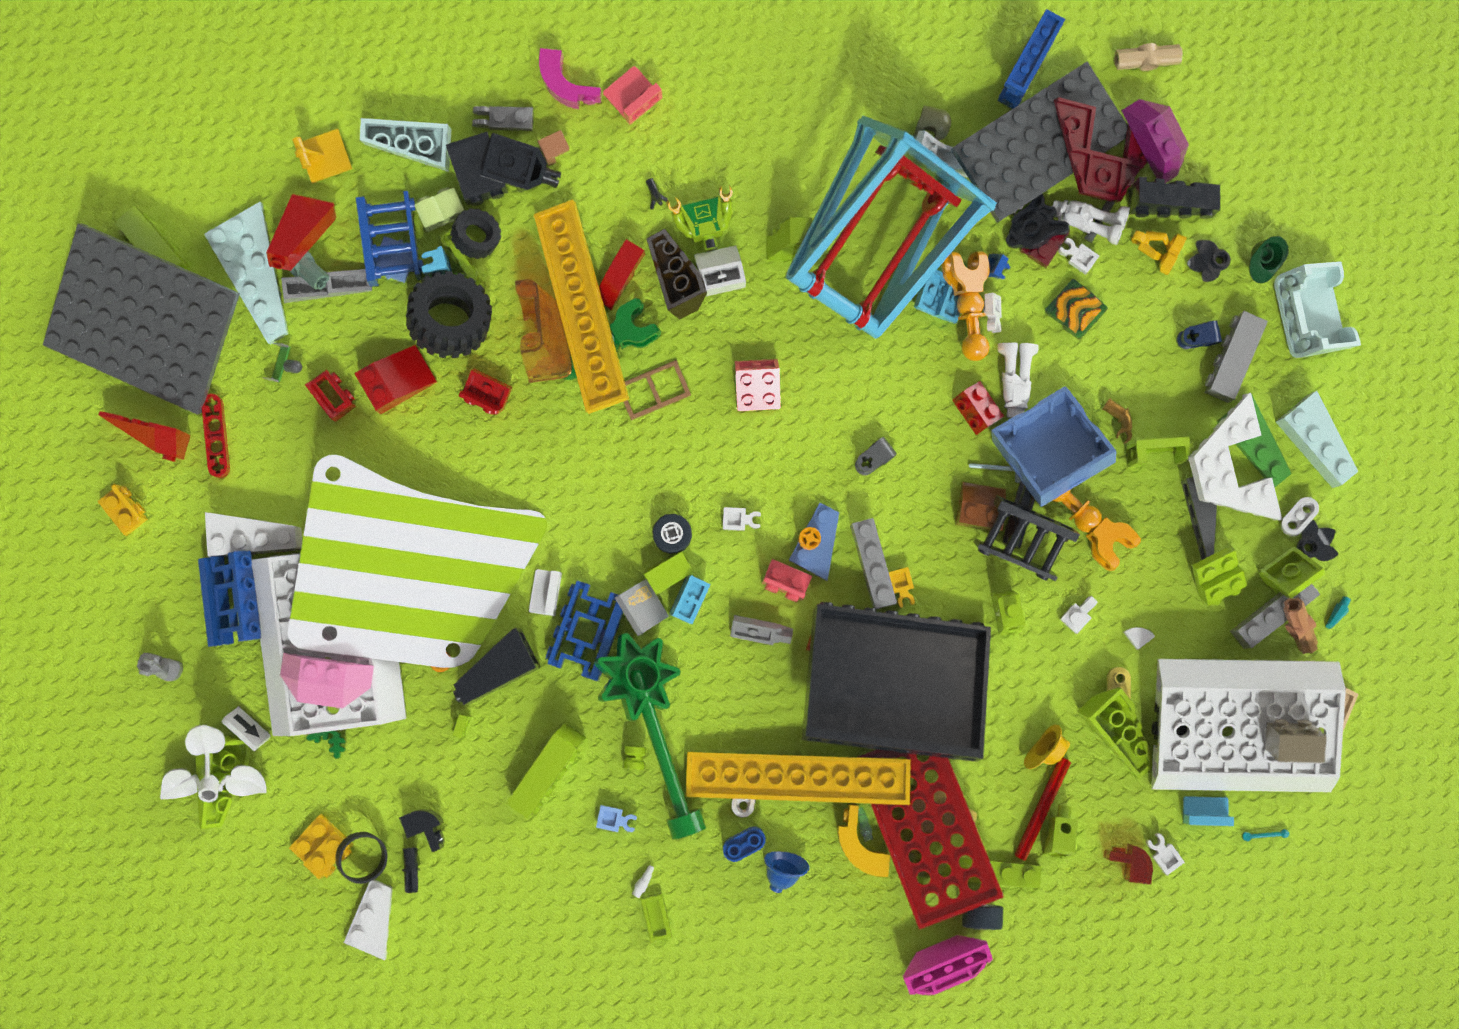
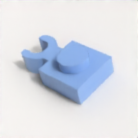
(611, 818)

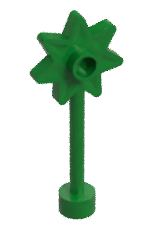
(638, 681)

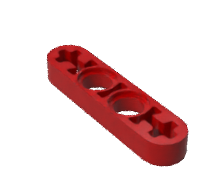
(212, 436)

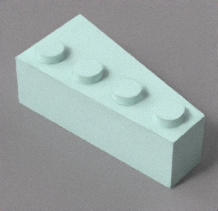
(1318, 439)

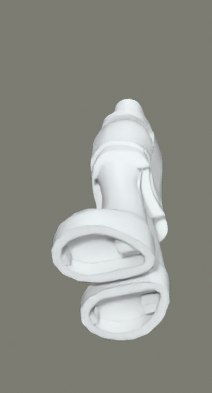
(1082, 214)
(1016, 388)

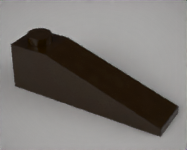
(678, 277)

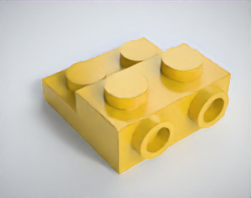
(318, 847)

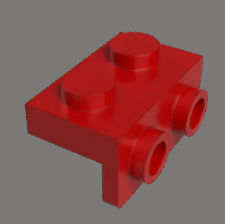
(485, 392)
(977, 407)

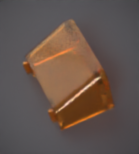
(547, 350)

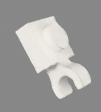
(1077, 617)

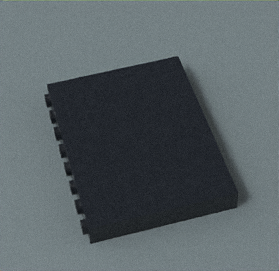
(897, 682)

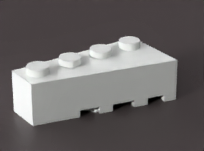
(241, 534)

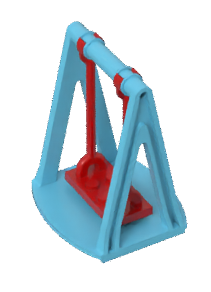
(910, 160)

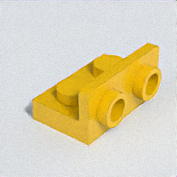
(122, 509)

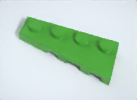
(1264, 451)

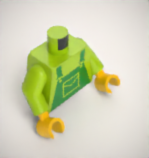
(704, 218)

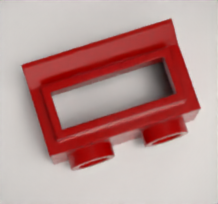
(333, 413)

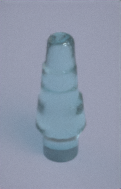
(865, 827)

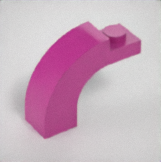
(562, 90)

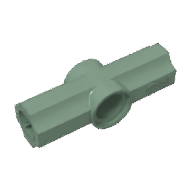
(310, 272)

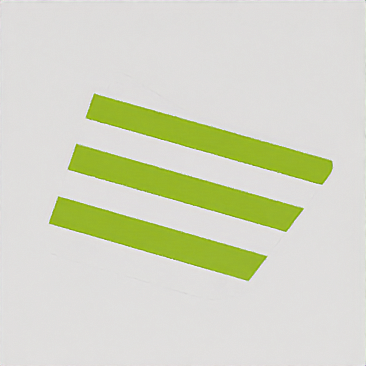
(403, 568)

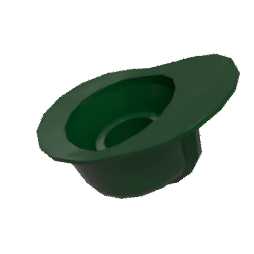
(1267, 258)

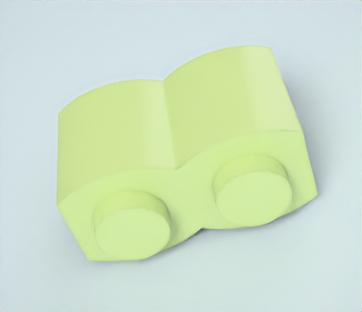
(439, 209)

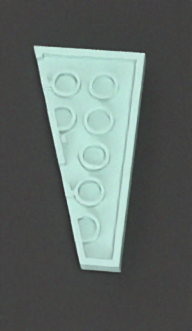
(242, 251)

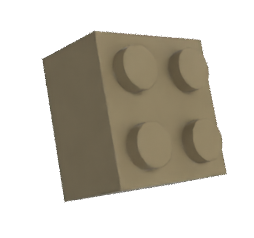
(1295, 741)

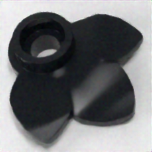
(1206, 260)
(1319, 542)

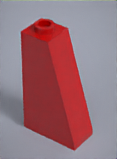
(299, 230)

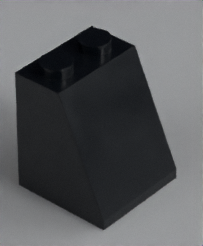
(467, 160)

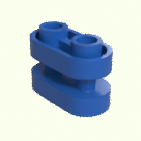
(743, 844)

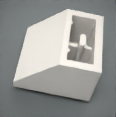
(721, 270)

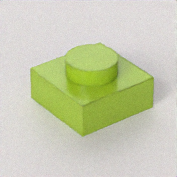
(460, 725)

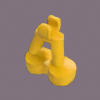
(1173, 247)

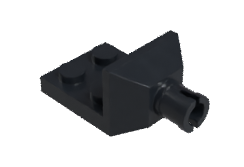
(517, 164)

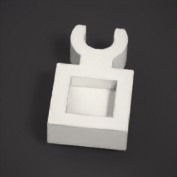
(1081, 258)
(992, 308)
(736, 519)
(1165, 856)

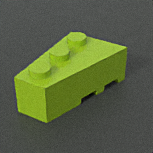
(785, 242)

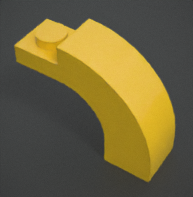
(866, 860)

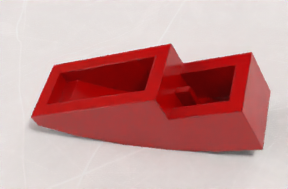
(620, 273)

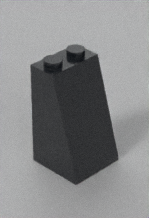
(501, 666)

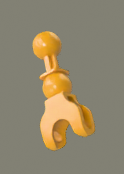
(967, 285)
(1100, 532)

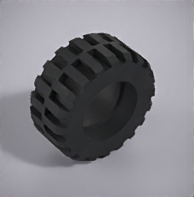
(448, 290)

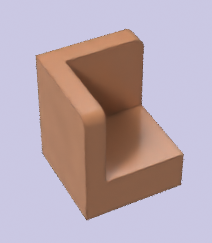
(553, 146)

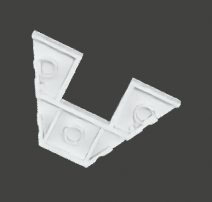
(1215, 472)

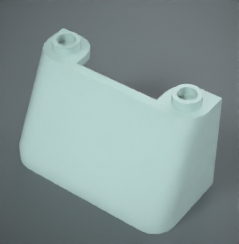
(1311, 310)

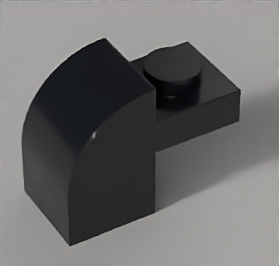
(424, 821)

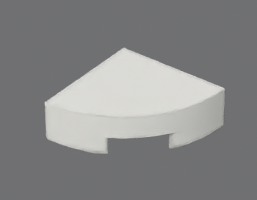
(1138, 636)

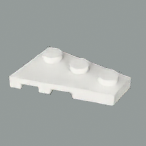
(371, 922)

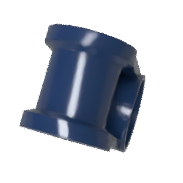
(1202, 335)

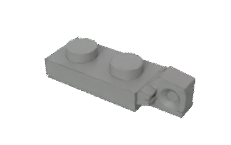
(760, 631)

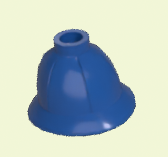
(784, 869)

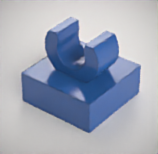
(997, 263)

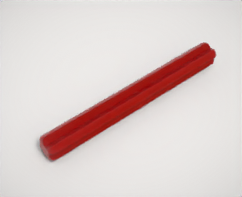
(1042, 808)

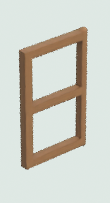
(659, 405)

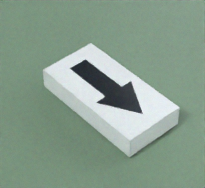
(246, 728)

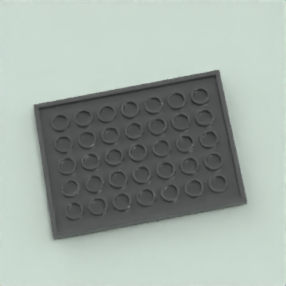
(140, 318)

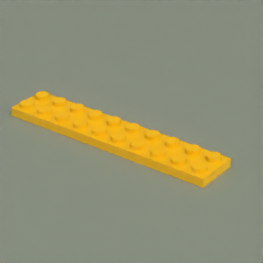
(581, 307)
(798, 778)

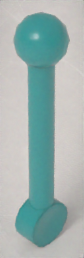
(1247, 836)

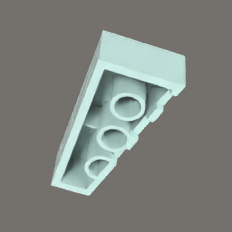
(409, 140)

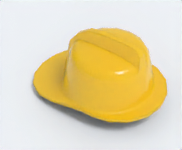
(1048, 749)

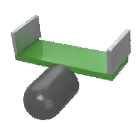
(282, 364)

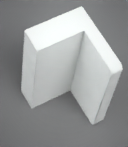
(545, 592)

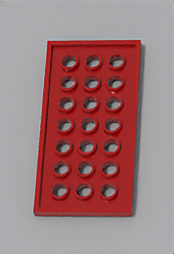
(964, 825)

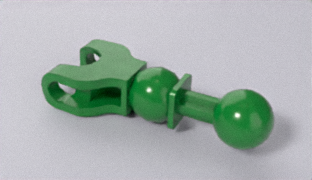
(625, 332)

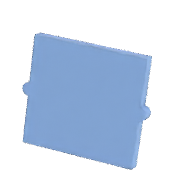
(394, 259)

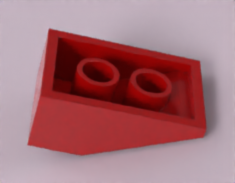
(395, 378)

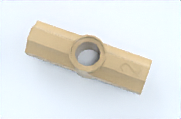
(1148, 57)

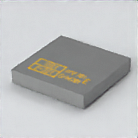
(641, 607)

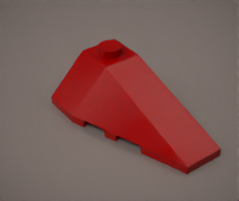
(160, 438)

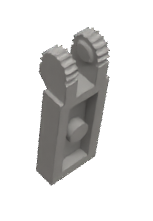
(504, 118)

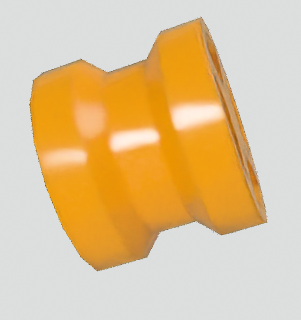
(811, 534)

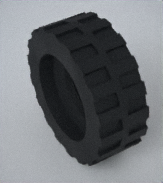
(467, 245)

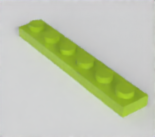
(1006, 872)

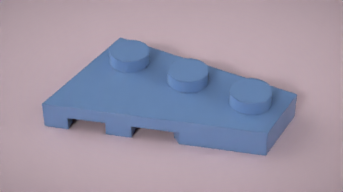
(819, 559)

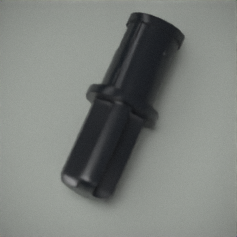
(410, 870)

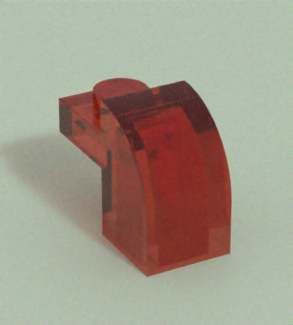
(1137, 863)

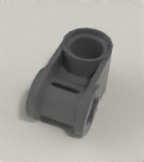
(877, 455)

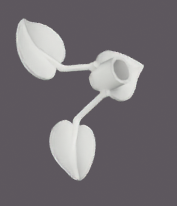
(180, 782)

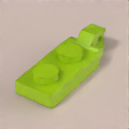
(459, 258)

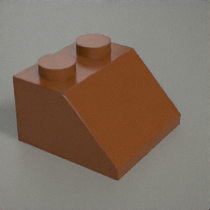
(977, 506)

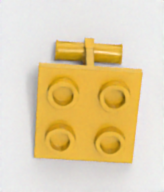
(322, 155)

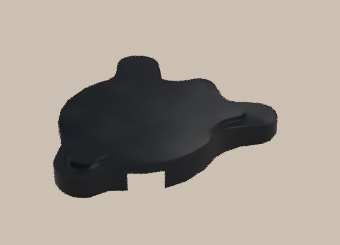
(1035, 225)

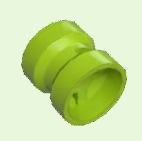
(634, 762)

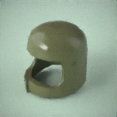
(935, 121)

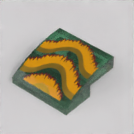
(1076, 309)

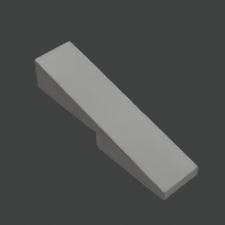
(339, 284)

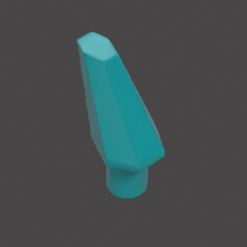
(1339, 612)

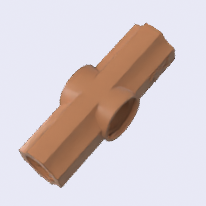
(1300, 625)

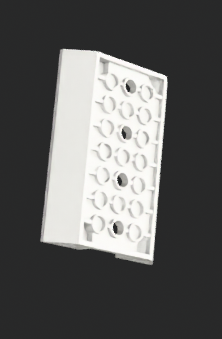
(1244, 696)
(379, 705)

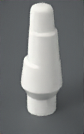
(642, 883)

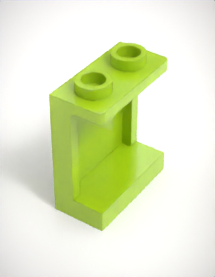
(1138, 450)

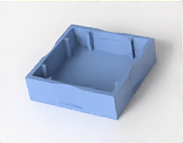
(1053, 446)

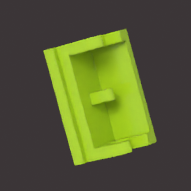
(668, 572)

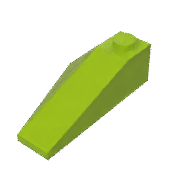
(1115, 722)
(233, 754)

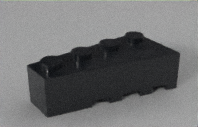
(1173, 199)

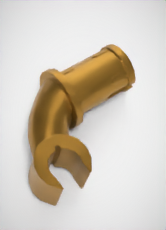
(1122, 415)

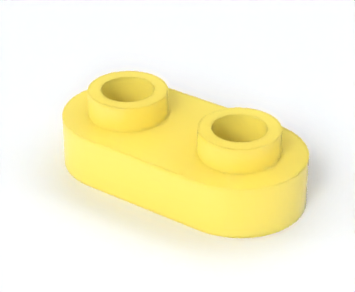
(1112, 682)

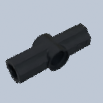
(1023, 498)

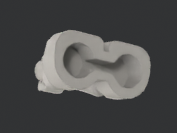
(164, 668)

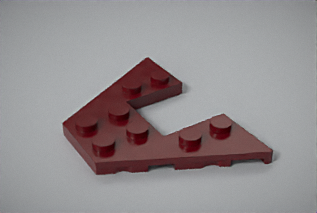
(1097, 172)

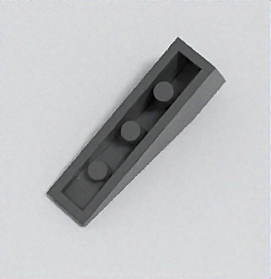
(1202, 518)

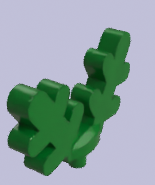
(336, 741)

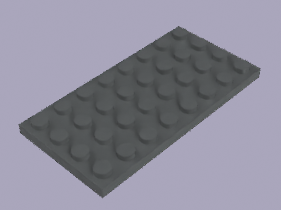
(1026, 147)

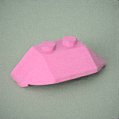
(325, 680)

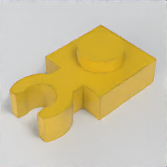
(901, 583)

